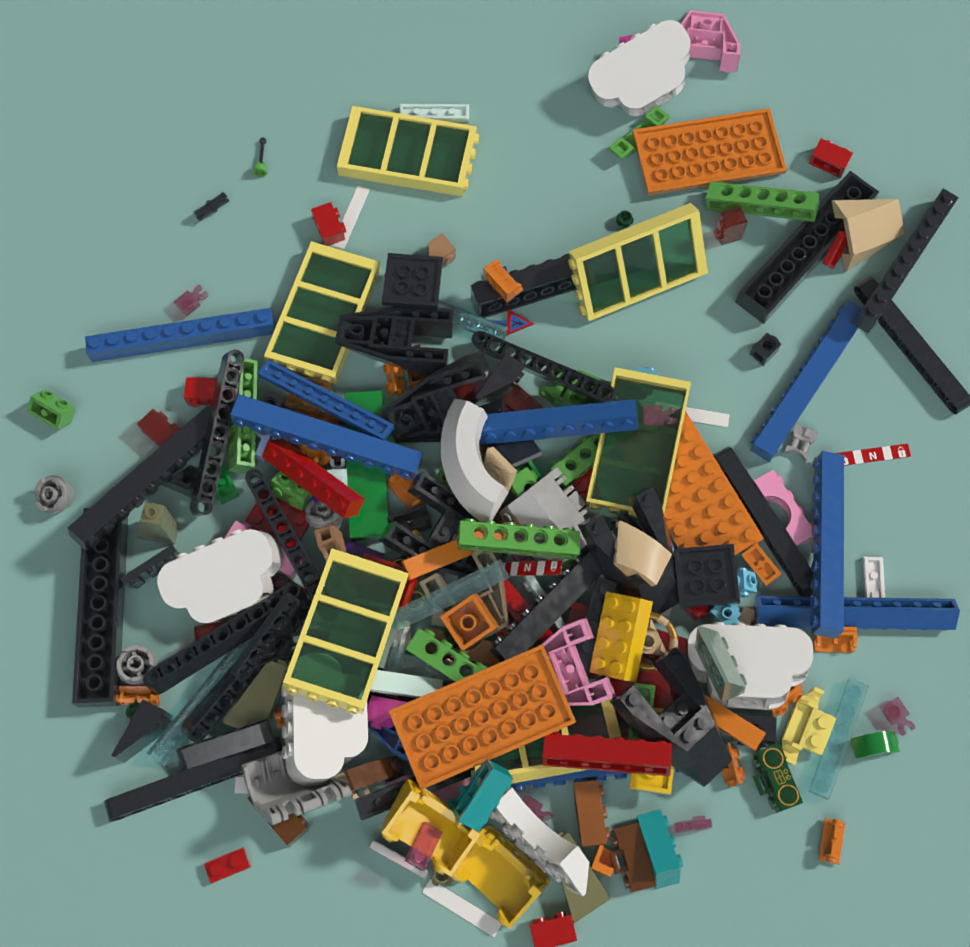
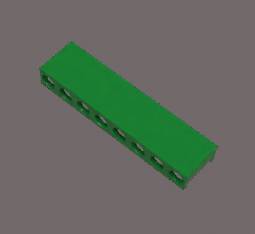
(368, 482)

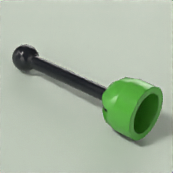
(260, 167)

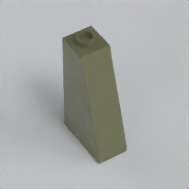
(157, 524)
(260, 697)
(595, 894)

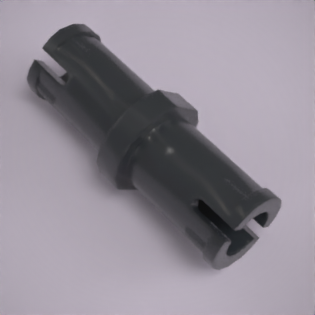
(211, 206)

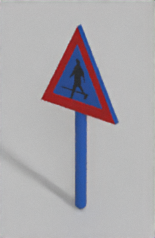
(515, 323)

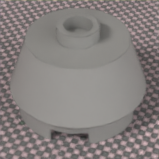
(53, 494)
(320, 515)
(134, 663)

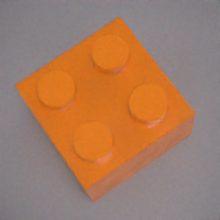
(469, 622)

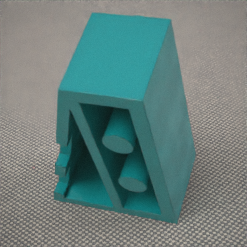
(481, 795)
(660, 848)

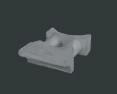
(803, 435)

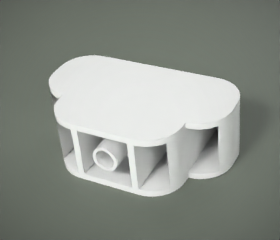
(642, 70)
(222, 577)
(766, 656)
(319, 738)

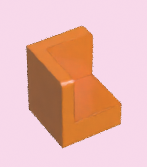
(602, 862)

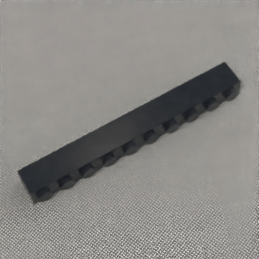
(905, 261)
(141, 482)
(553, 603)

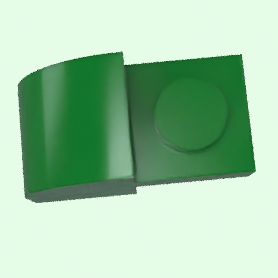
(875, 744)

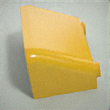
(419, 806)
(502, 875)

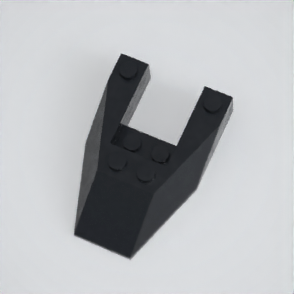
(389, 333)
(421, 409)
(444, 501)
(602, 543)
(685, 722)

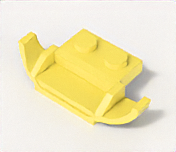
(806, 727)

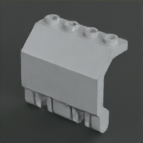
(547, 506)
(278, 795)

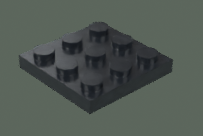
(412, 281)
(149, 568)
(706, 576)

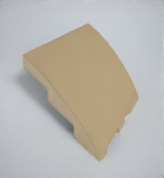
(499, 468)
(639, 554)

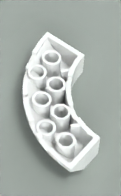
(463, 461)
(552, 852)

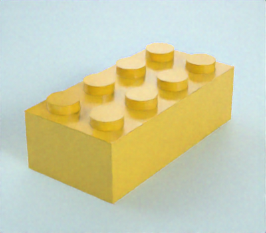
(621, 637)

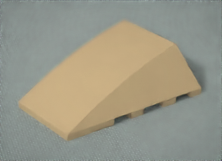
(868, 227)

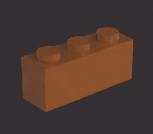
(590, 813)

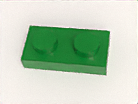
(225, 490)

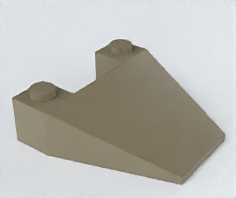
(492, 597)

